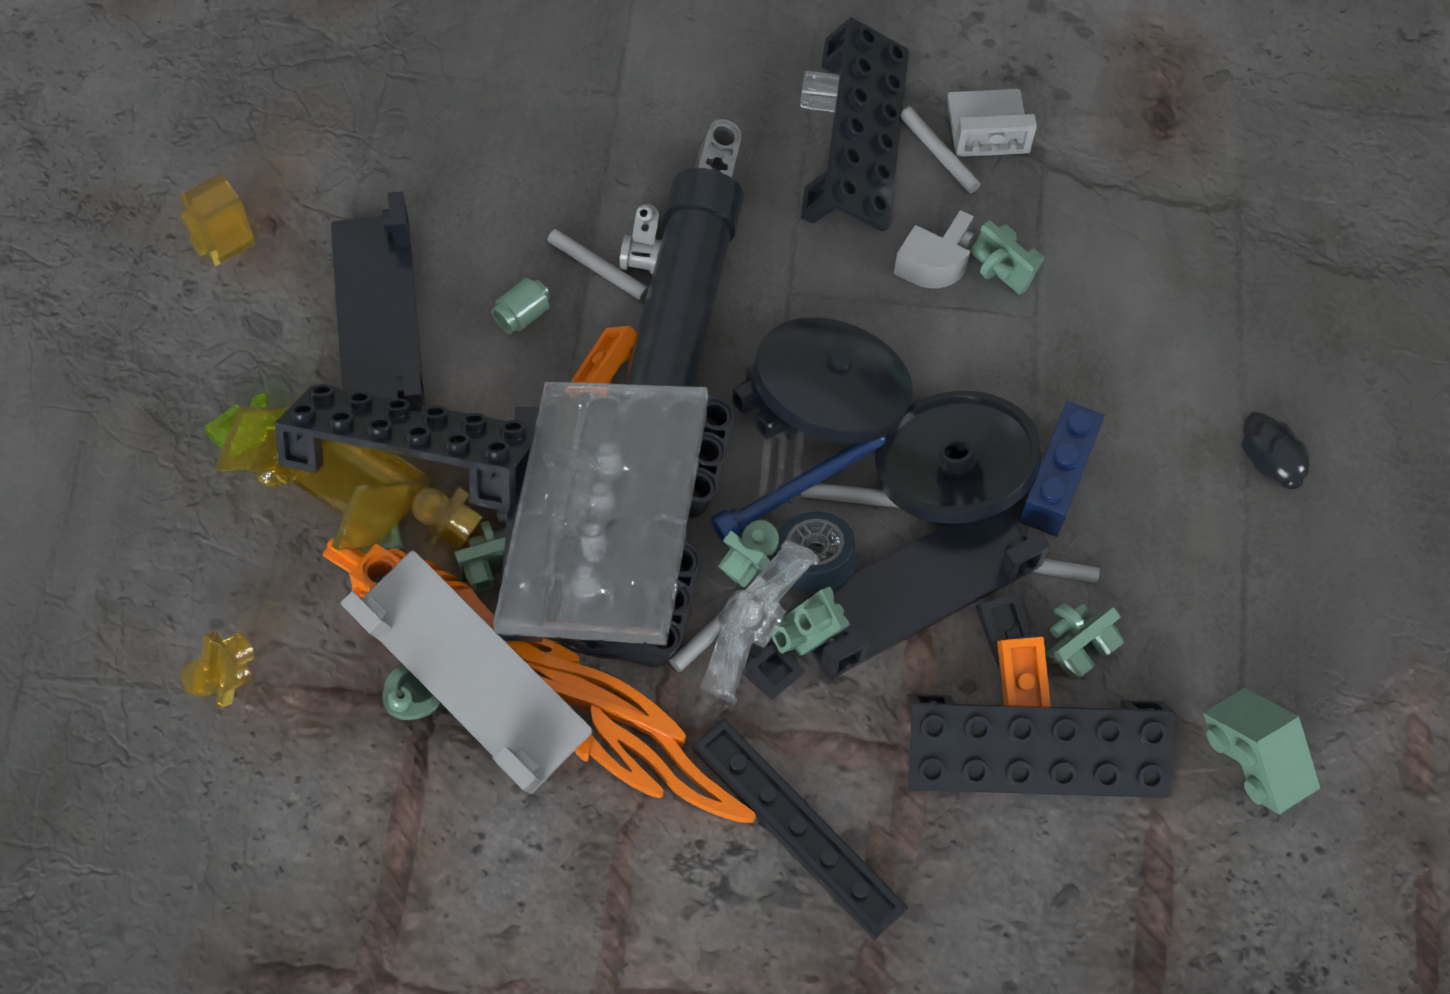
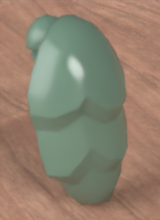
(406, 696)

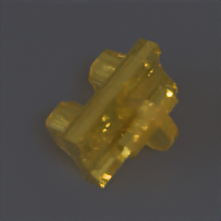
(449, 520)
(220, 667)

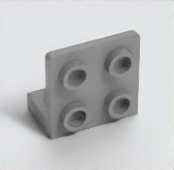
(990, 123)

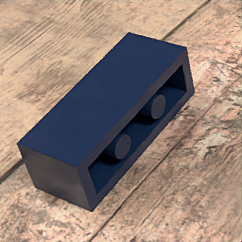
(1061, 468)

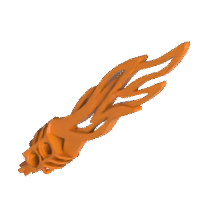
(583, 688)

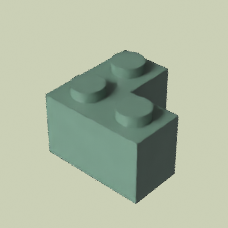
(1268, 747)

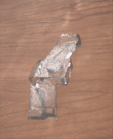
(752, 618)

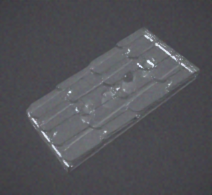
(603, 513)

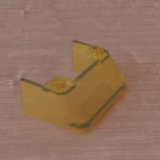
(358, 482)

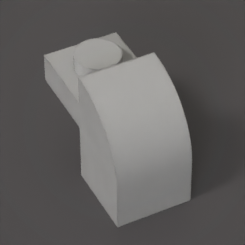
(935, 260)

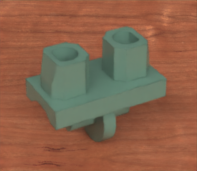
(1005, 258)
(750, 554)
(481, 558)
(810, 624)
(1097, 629)

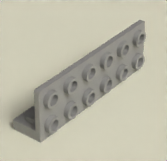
(471, 671)

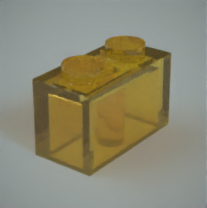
(216, 220)

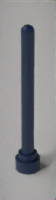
(737, 520)

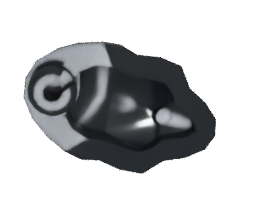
(1275, 450)

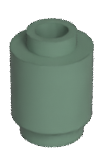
(521, 305)

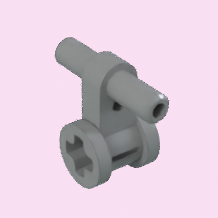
(642, 241)

